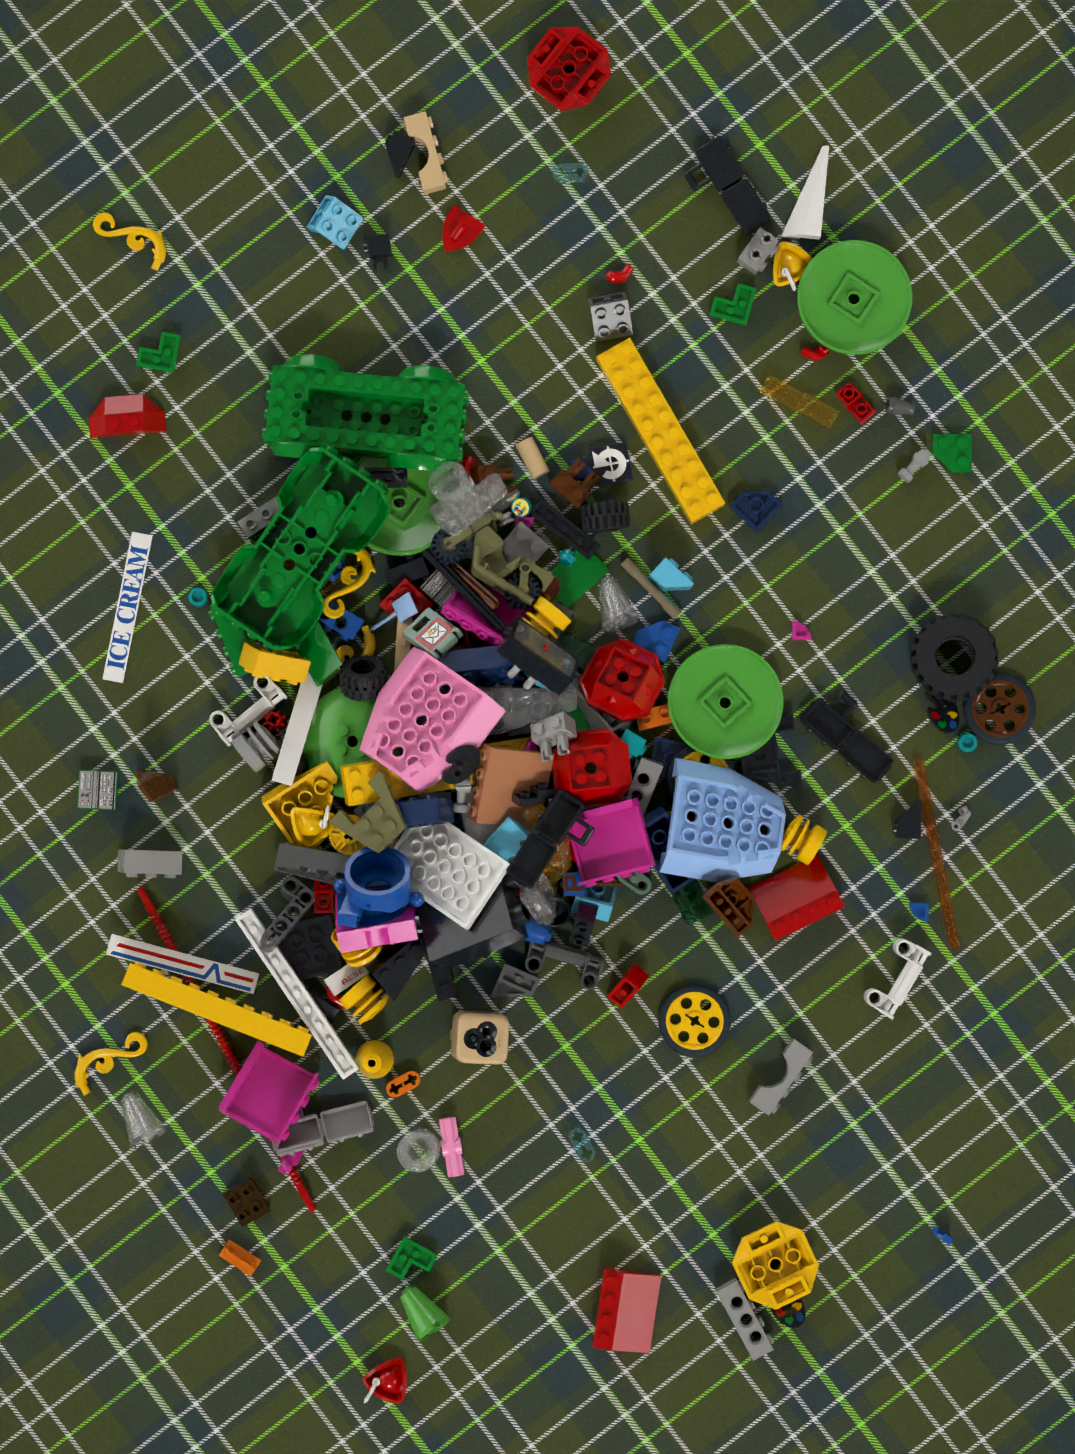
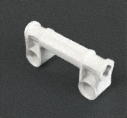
(251, 715)
(915, 958)

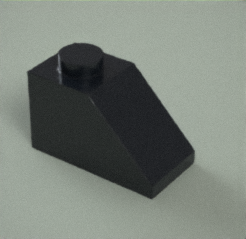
(399, 151)
(908, 822)

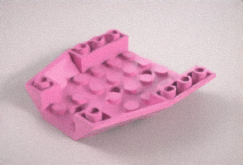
(453, 720)

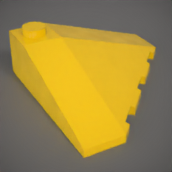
(308, 791)

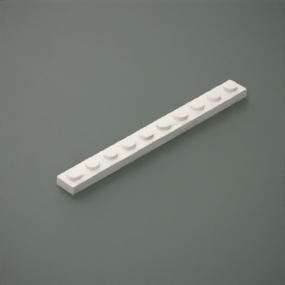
(299, 997)

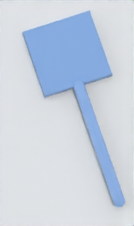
(404, 609)

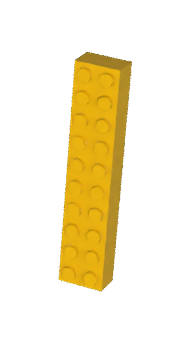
(660, 431)
(357, 775)
(216, 1009)

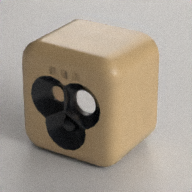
(467, 1036)

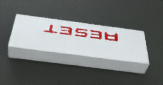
(345, 977)

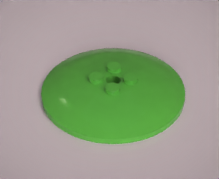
(859, 270)
(407, 527)
(729, 674)
(330, 730)

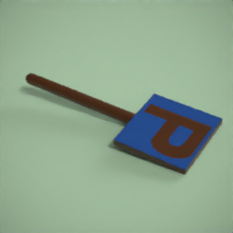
(571, 888)

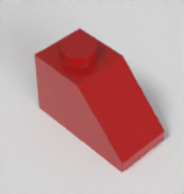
(628, 986)

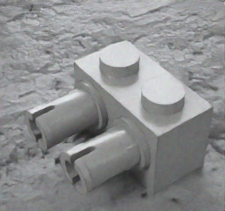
(758, 251)
(552, 732)

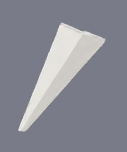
(808, 211)

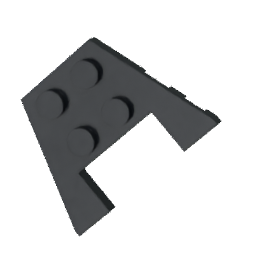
(764, 762)

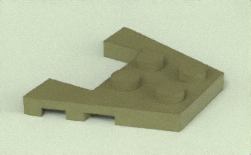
(379, 824)

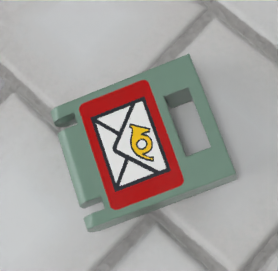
(434, 636)

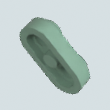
(632, 882)

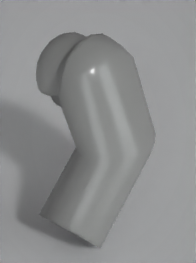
(962, 819)

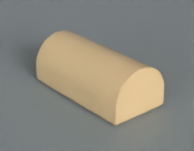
(532, 458)

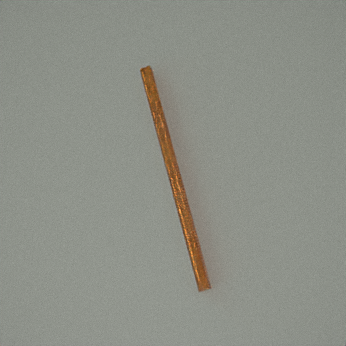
(936, 854)

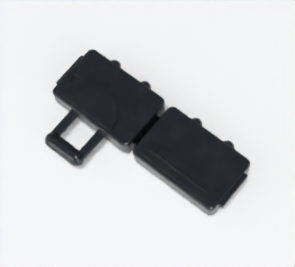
(725, 175)
(837, 732)
(550, 829)

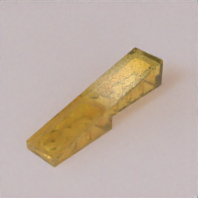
(798, 401)

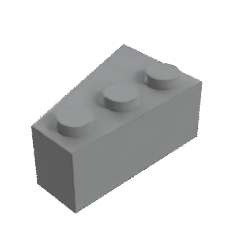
(150, 863)

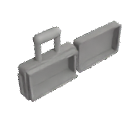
(334, 1124)

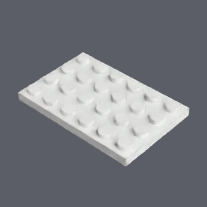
(451, 870)

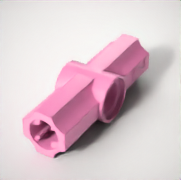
(451, 1146)

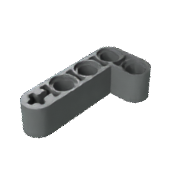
(284, 918)

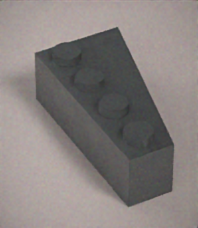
(310, 863)

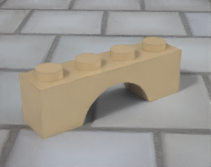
(431, 175)

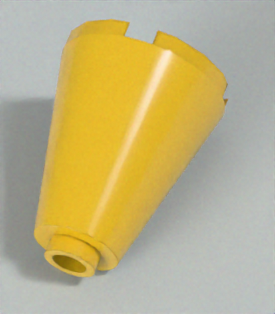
(376, 1051)

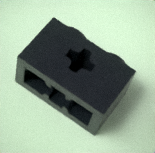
(583, 924)

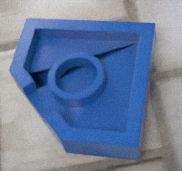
(657, 639)

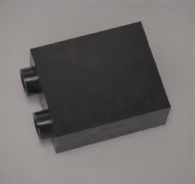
(497, 926)

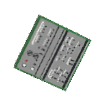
(97, 790)

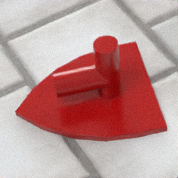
(460, 229)

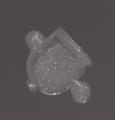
(540, 900)

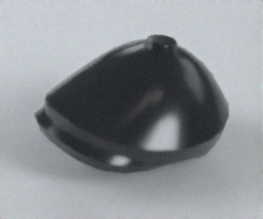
(563, 911)

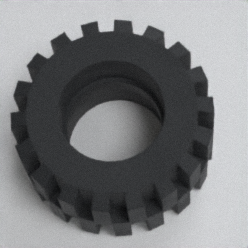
(605, 516)
(363, 677)

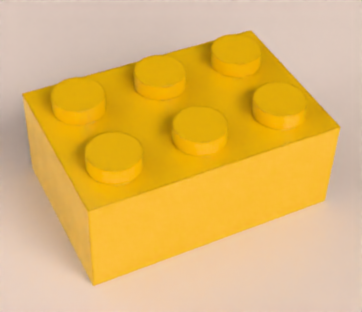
(274, 664)

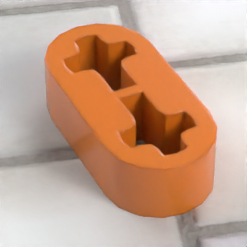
(405, 1088)

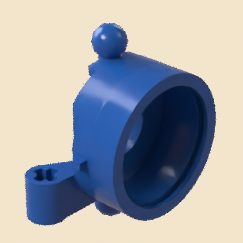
(372, 867)

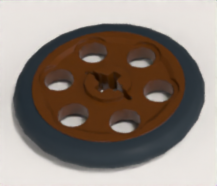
(999, 734)

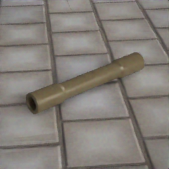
(636, 572)

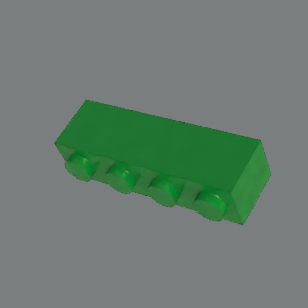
(233, 640)

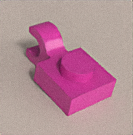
(289, 1161)

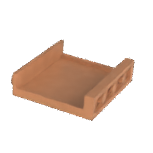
(501, 775)

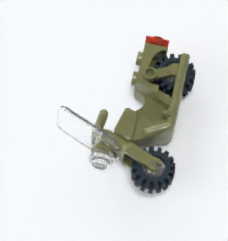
(489, 563)

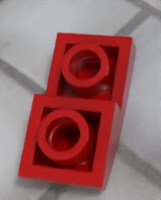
(855, 403)
(323, 898)

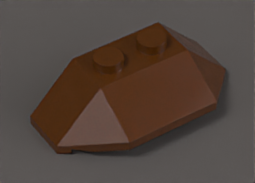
(731, 903)

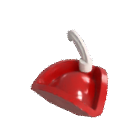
(387, 1381)

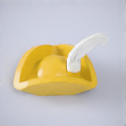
(789, 264)
(311, 825)

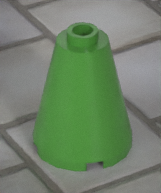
(422, 1313)

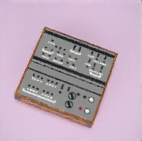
(437, 588)

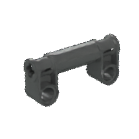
(568, 955)

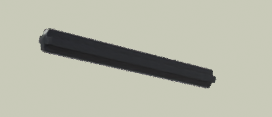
(459, 584)

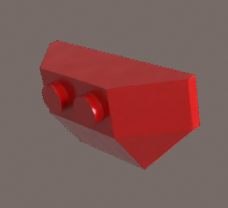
(126, 417)

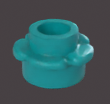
(566, 557)

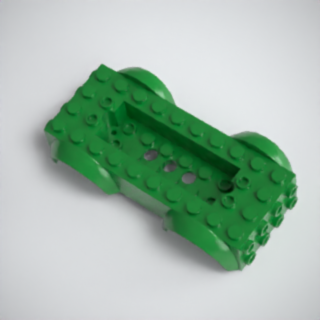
(315, 390)
(286, 604)

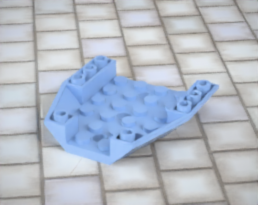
(706, 846)

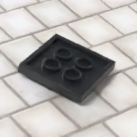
(310, 948)

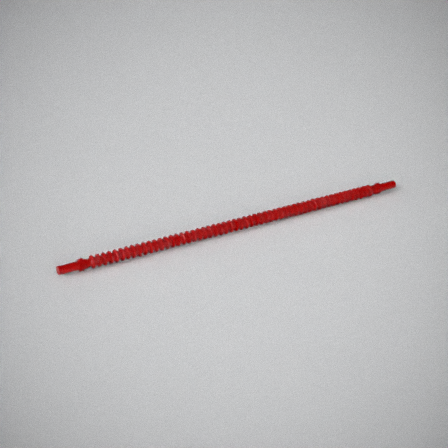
(150, 908)

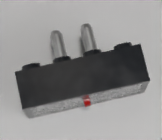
(537, 656)

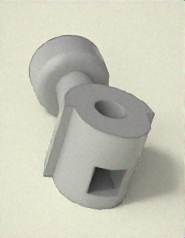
(918, 461)
(462, 788)

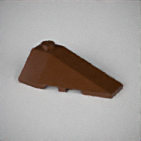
(156, 785)

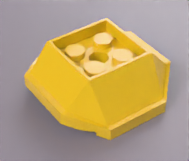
(775, 1285)

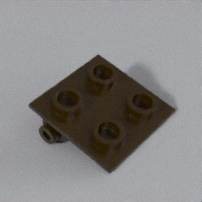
(247, 1202)

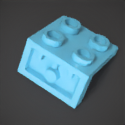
(335, 221)

